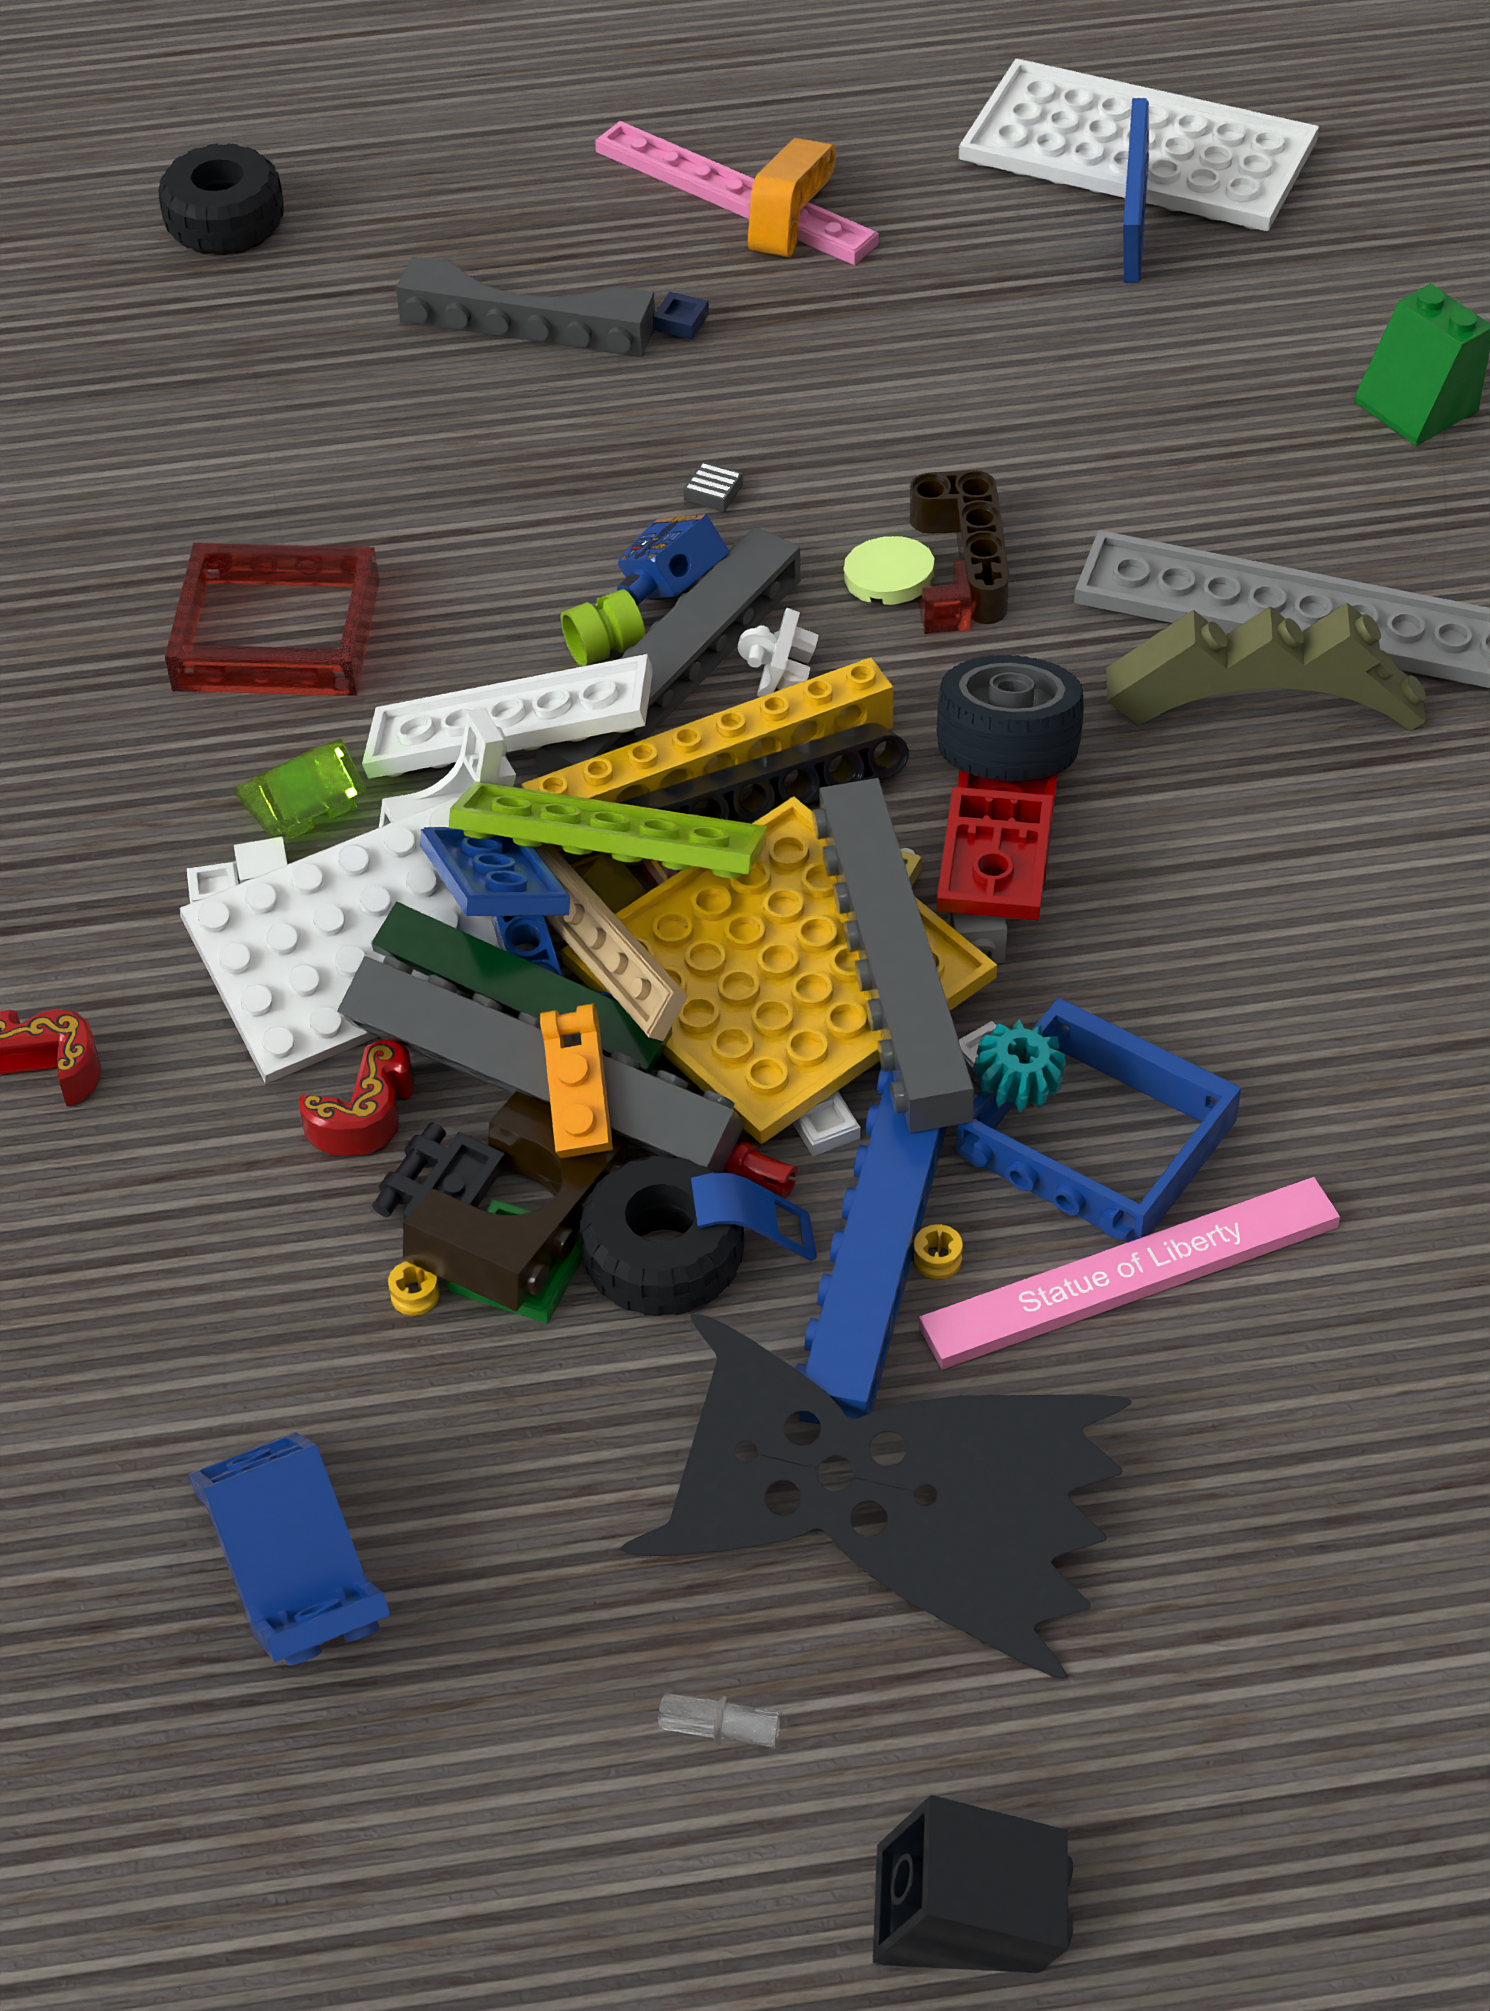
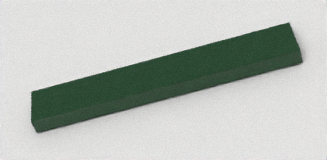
(507, 979)

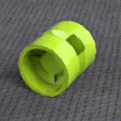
(596, 630)

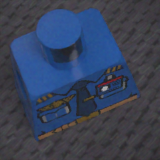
(670, 556)

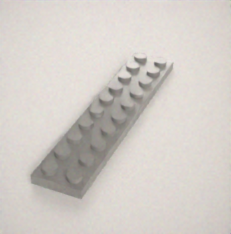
(1171, 580)

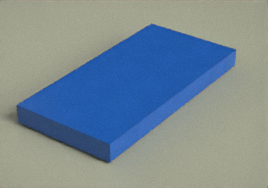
(1136, 190)
(493, 874)

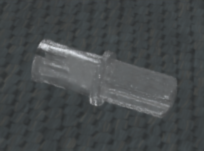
(719, 1720)

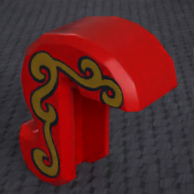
(52, 1041)
(373, 1112)

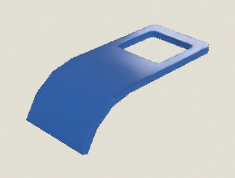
(739, 1201)

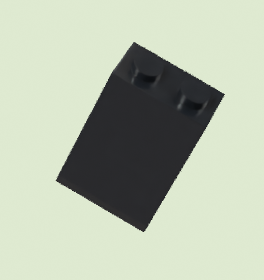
(971, 1891)

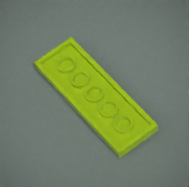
(608, 827)

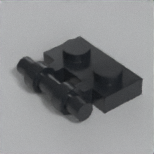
(460, 1171)

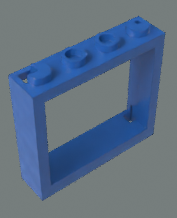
(1136, 1065)

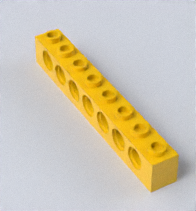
(731, 737)

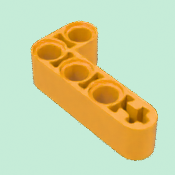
(783, 191)

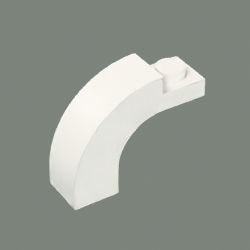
(480, 760)

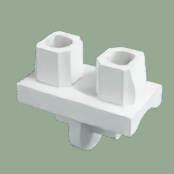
(763, 647)

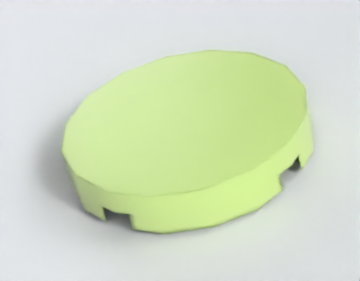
(889, 569)

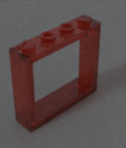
(273, 668)

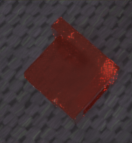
(947, 606)

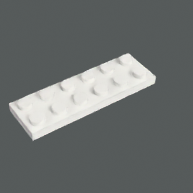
(528, 710)

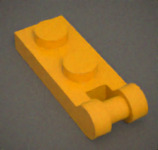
(576, 1082)

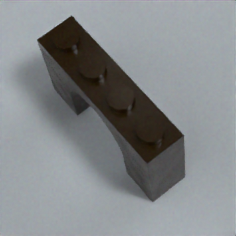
(510, 1254)

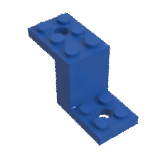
(289, 1548)

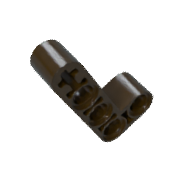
(970, 507)

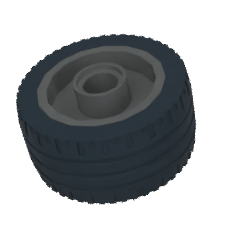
(1009, 717)

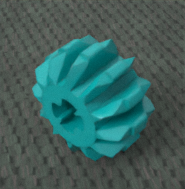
(1019, 1065)

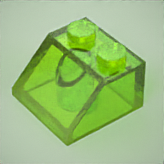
(302, 789)

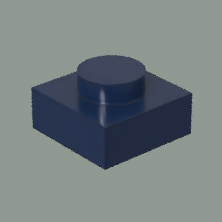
(680, 315)

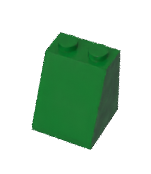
(1427, 366)

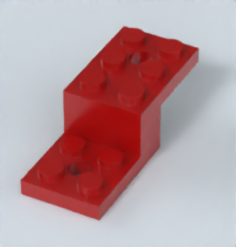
(997, 847)

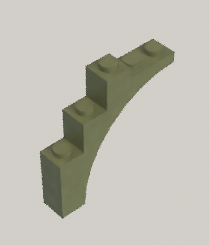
(1266, 652)

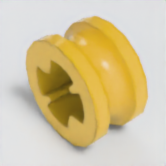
(940, 1237)
(412, 1303)

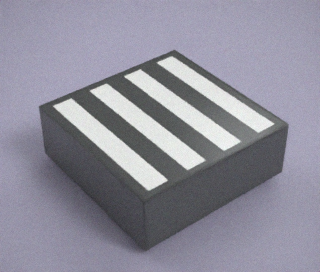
(713, 486)

